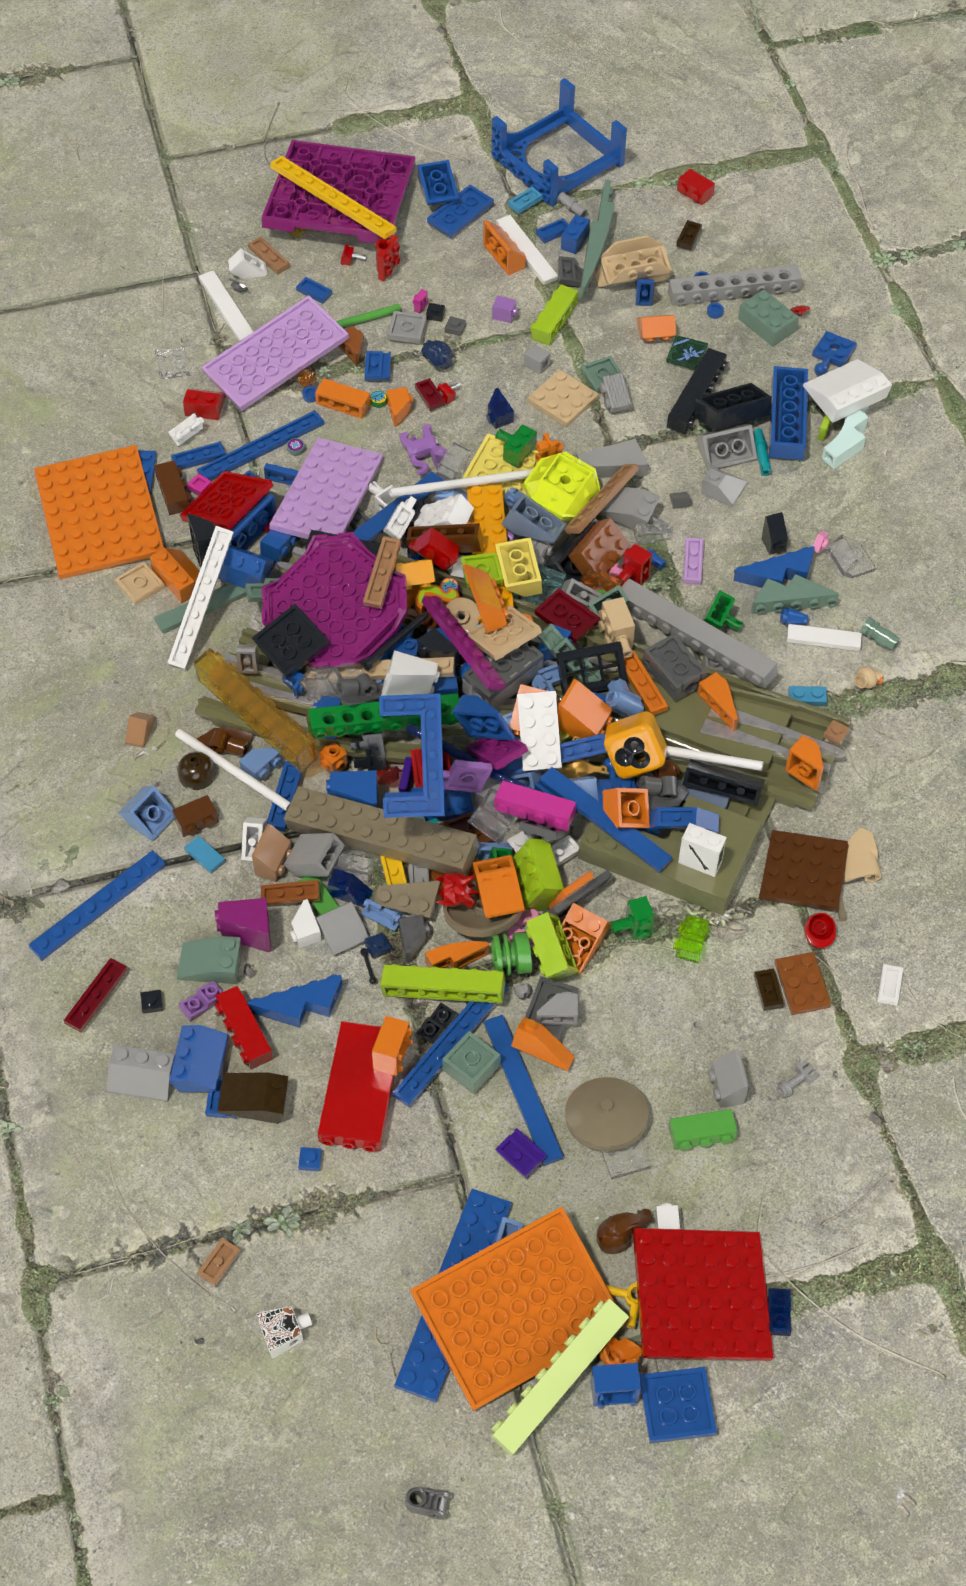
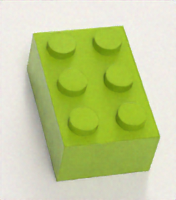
(537, 874)
(551, 947)

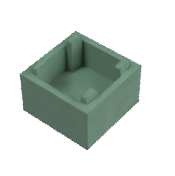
(471, 1062)

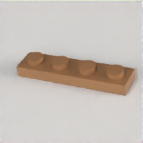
(382, 572)

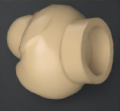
(868, 678)

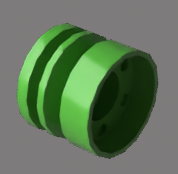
(512, 953)

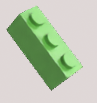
(702, 1129)

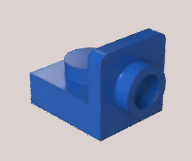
(293, 681)

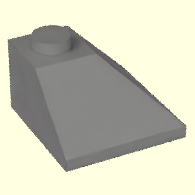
(722, 486)

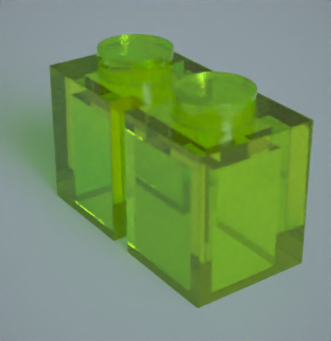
(692, 938)

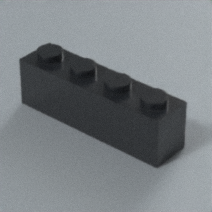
(723, 782)

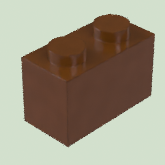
(195, 816)

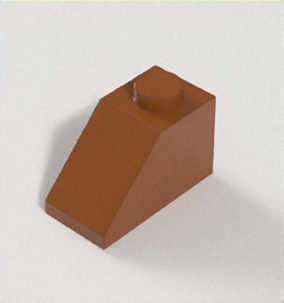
(354, 345)

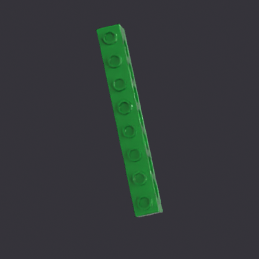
(355, 713)

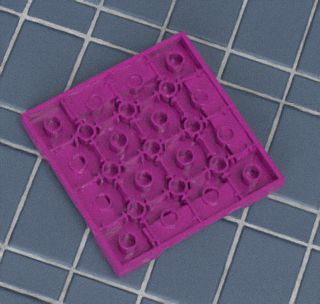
(366, 176)

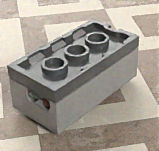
(514, 668)

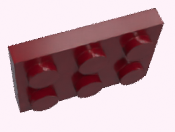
(568, 614)

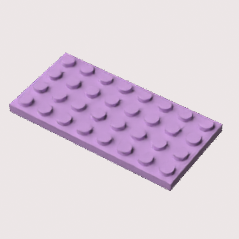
(275, 353)
(326, 489)

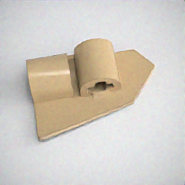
(862, 857)

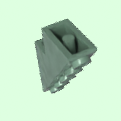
(798, 595)

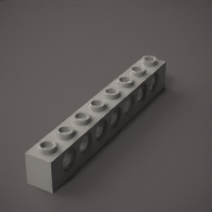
(734, 284)

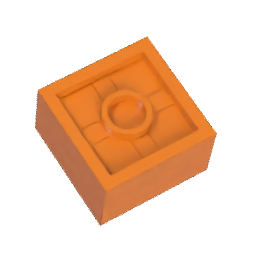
(391, 1045)

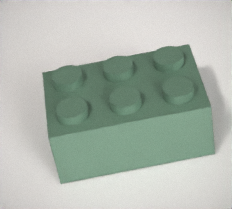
(768, 317)

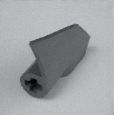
(358, 689)
(663, 791)

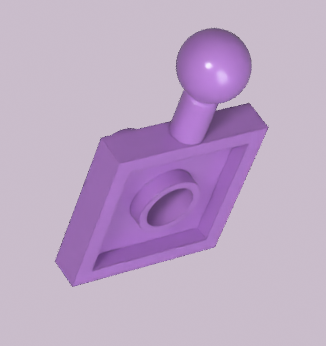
(476, 773)

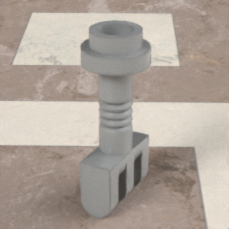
(785, 1088)

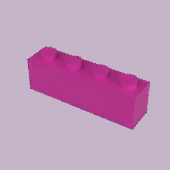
(535, 806)

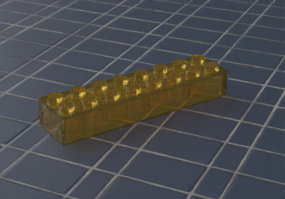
(256, 710)

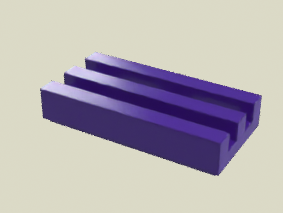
(406, 775)

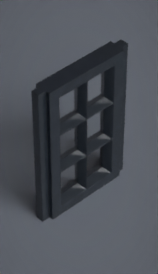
(580, 654)

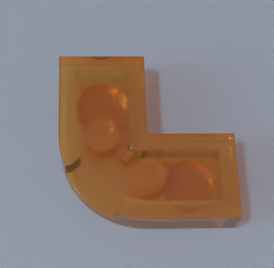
(602, 578)

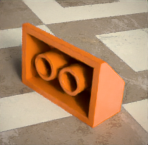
(503, 248)
(175, 572)

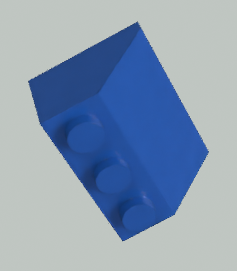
(244, 567)
(198, 1059)

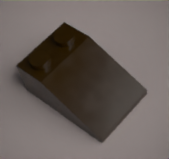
(253, 1095)

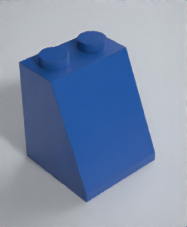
(354, 786)

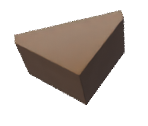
(139, 728)

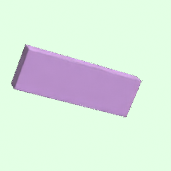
(693, 561)

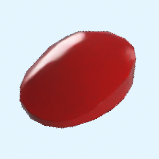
(820, 930)

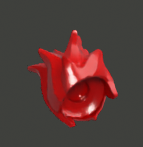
(456, 890)

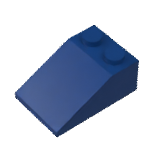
(437, 182)
(481, 719)

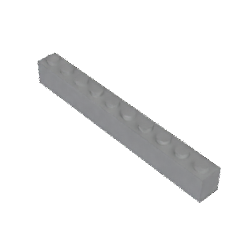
(700, 635)

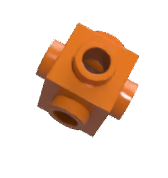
(333, 758)

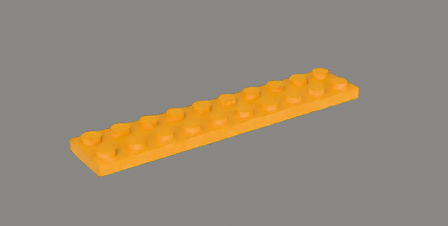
(490, 514)

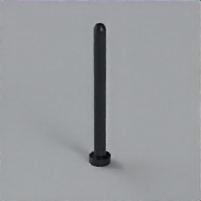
(367, 664)

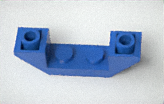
(680, 818)

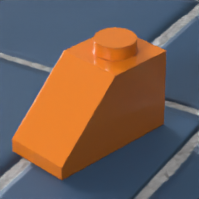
(399, 404)

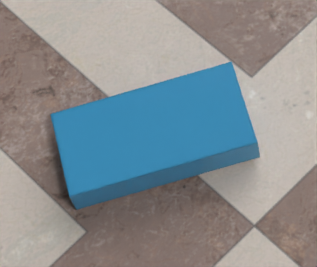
(204, 854)

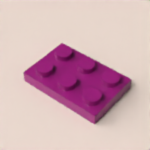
(497, 751)

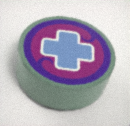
(295, 446)

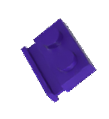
(521, 1153)

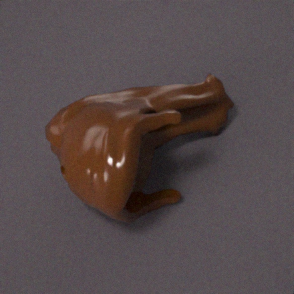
(617, 1230)

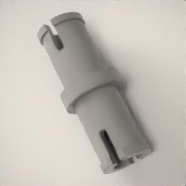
(572, 204)

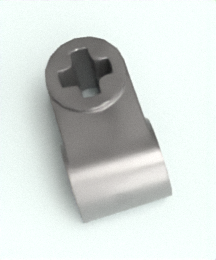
(429, 1502)

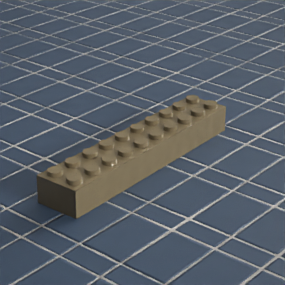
(394, 837)

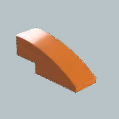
(456, 954)

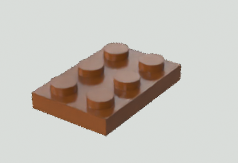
(802, 983)

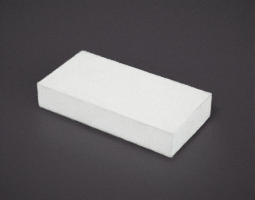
(890, 984)

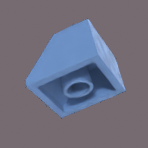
(148, 812)

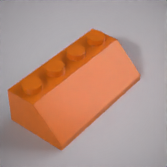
(486, 598)

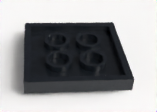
(291, 641)

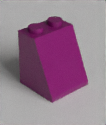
(245, 920)

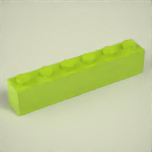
(443, 983)

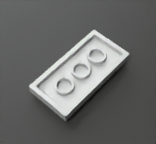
(539, 730)

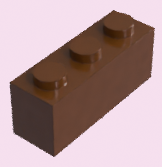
(172, 487)

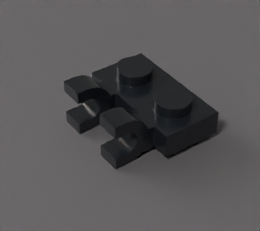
(373, 746)

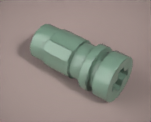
(881, 635)

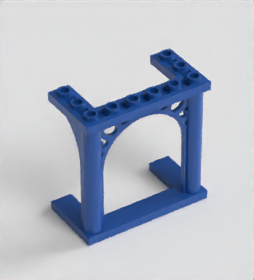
(549, 182)
(430, 800)

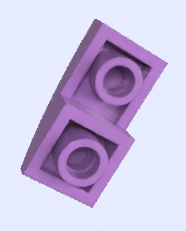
(201, 1001)

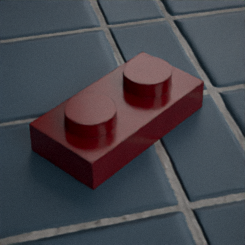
(429, 394)

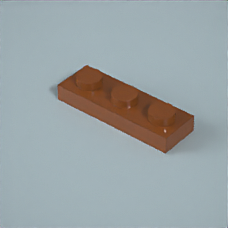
(291, 892)

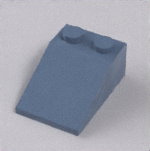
(533, 521)

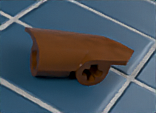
(227, 740)

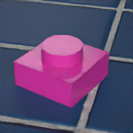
(420, 301)
(198, 484)

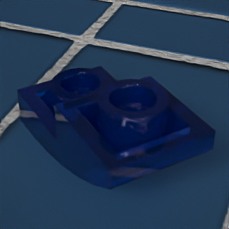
(779, 1311)

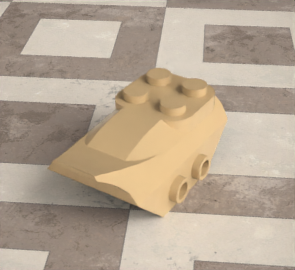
(633, 260)

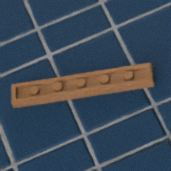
(601, 499)

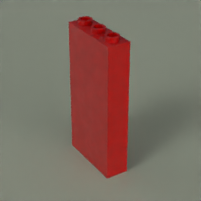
(355, 1094)

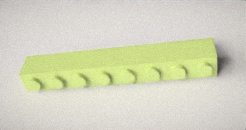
(558, 1377)

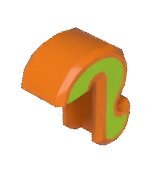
(433, 590)

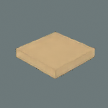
(139, 583)

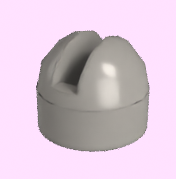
(522, 990)

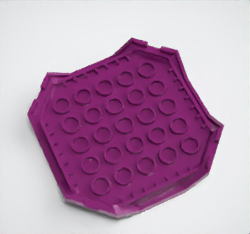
(330, 591)

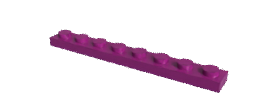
(463, 643)

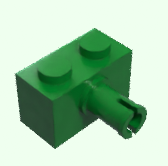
(517, 445)
(719, 613)
(638, 919)

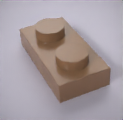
(218, 1262)

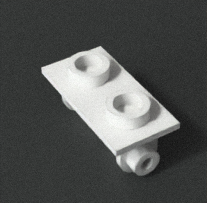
(186, 429)

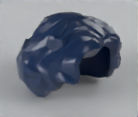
(438, 353)

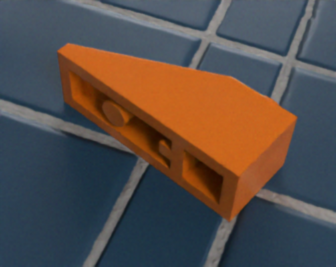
(717, 695)
(540, 1043)

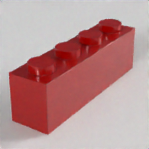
(244, 1027)

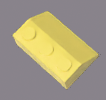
(519, 567)

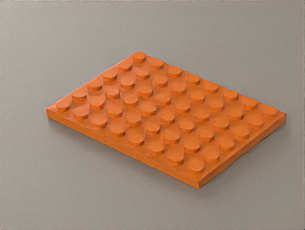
(98, 511)
(511, 1306)

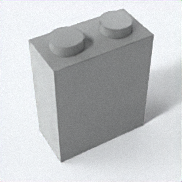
(314, 855)

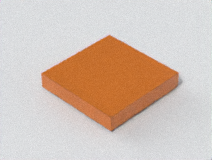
(572, 888)

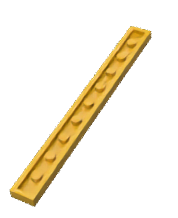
(333, 197)

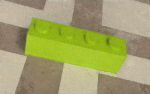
(554, 314)

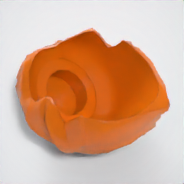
(620, 1352)

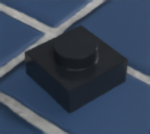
(435, 312)
(151, 1001)

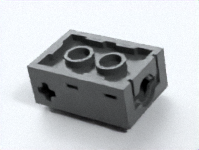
(674, 667)

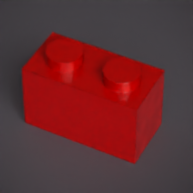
(695, 186)

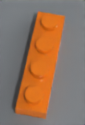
(644, 685)

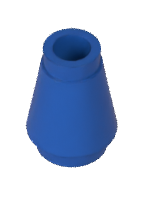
(792, 616)

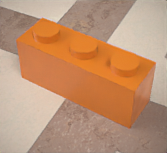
(343, 398)

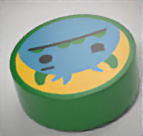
(378, 399)

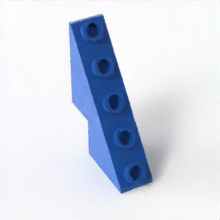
(776, 568)
(293, 1003)

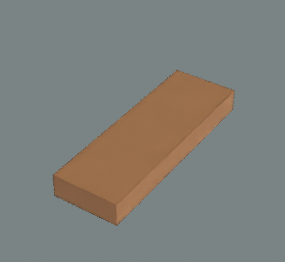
(269, 255)

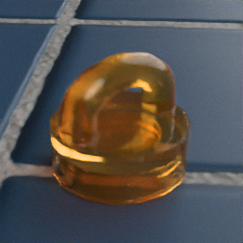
(306, 377)

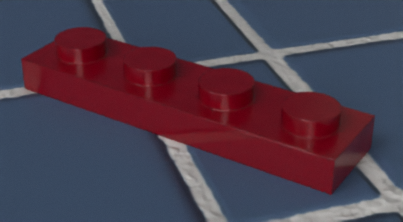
(95, 995)

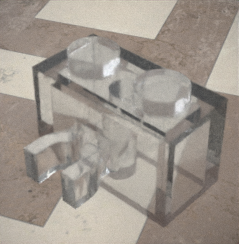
(320, 682)

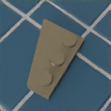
(409, 898)

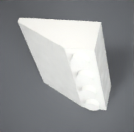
(848, 389)

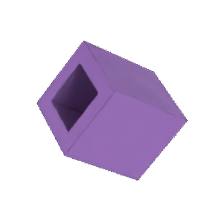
(504, 309)

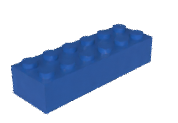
(788, 413)

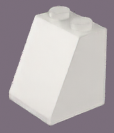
(409, 675)

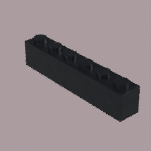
(700, 384)

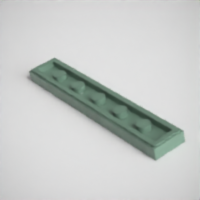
(220, 598)

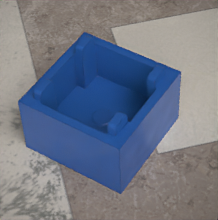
(615, 1384)

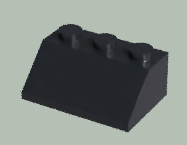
(201, 534)

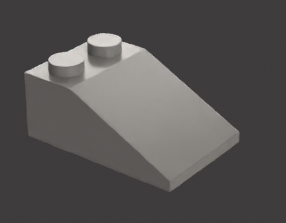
(631, 507)

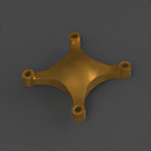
(579, 767)

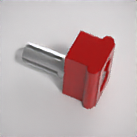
(348, 254)
(448, 391)

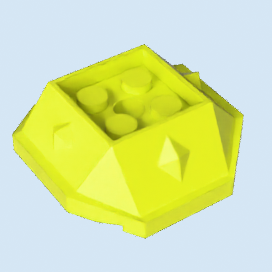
(562, 485)

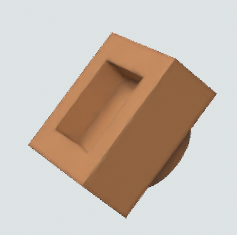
(836, 732)

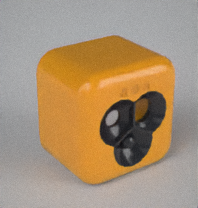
(643, 730)

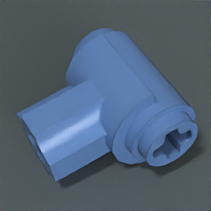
(622, 700)

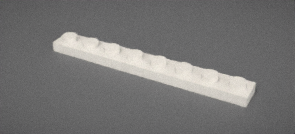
(200, 597)

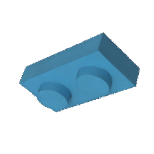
(525, 200)
(809, 694)

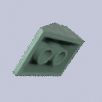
(211, 960)

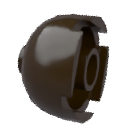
(196, 770)

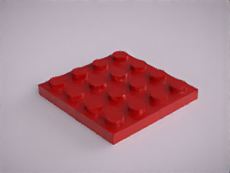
(228, 499)

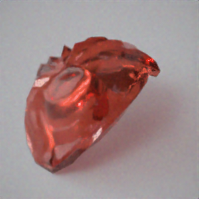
(388, 775)

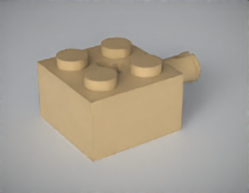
(617, 624)

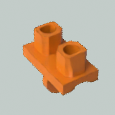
(547, 447)

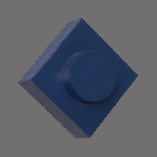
(377, 945)

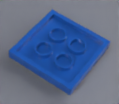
(677, 1405)

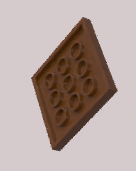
(804, 870)

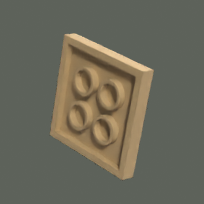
(563, 398)
(506, 639)

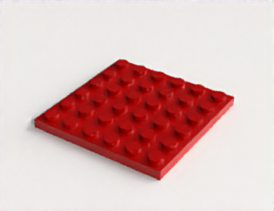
(701, 1295)

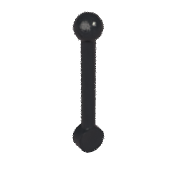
(364, 952)

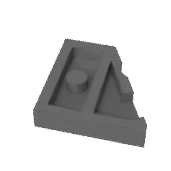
(569, 271)

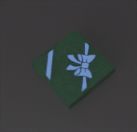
(686, 352)

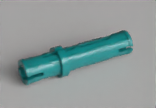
(762, 455)

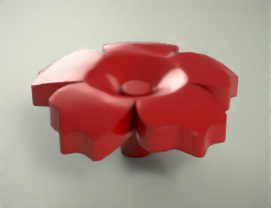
(800, 309)

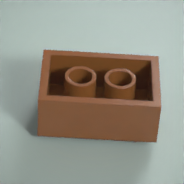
(600, 548)

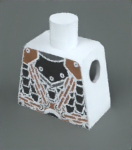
(282, 1329)

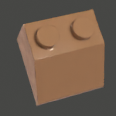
(271, 854)

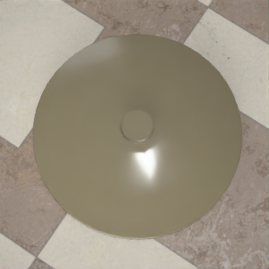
(473, 921)
(607, 1114)

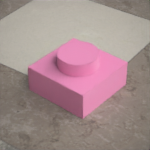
(821, 541)

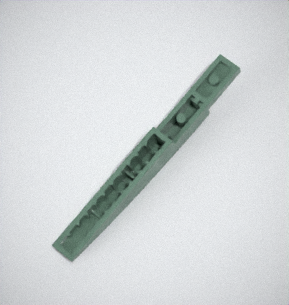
(597, 237)

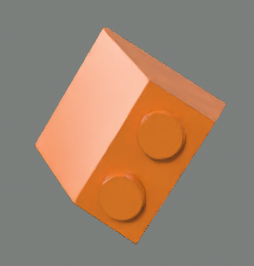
(656, 326)
(805, 762)
(627, 807)

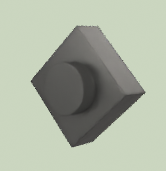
(455, 326)

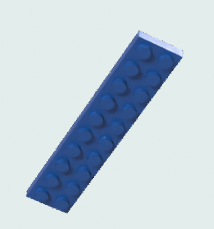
(424, 1363)

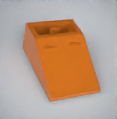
(498, 886)
(584, 933)

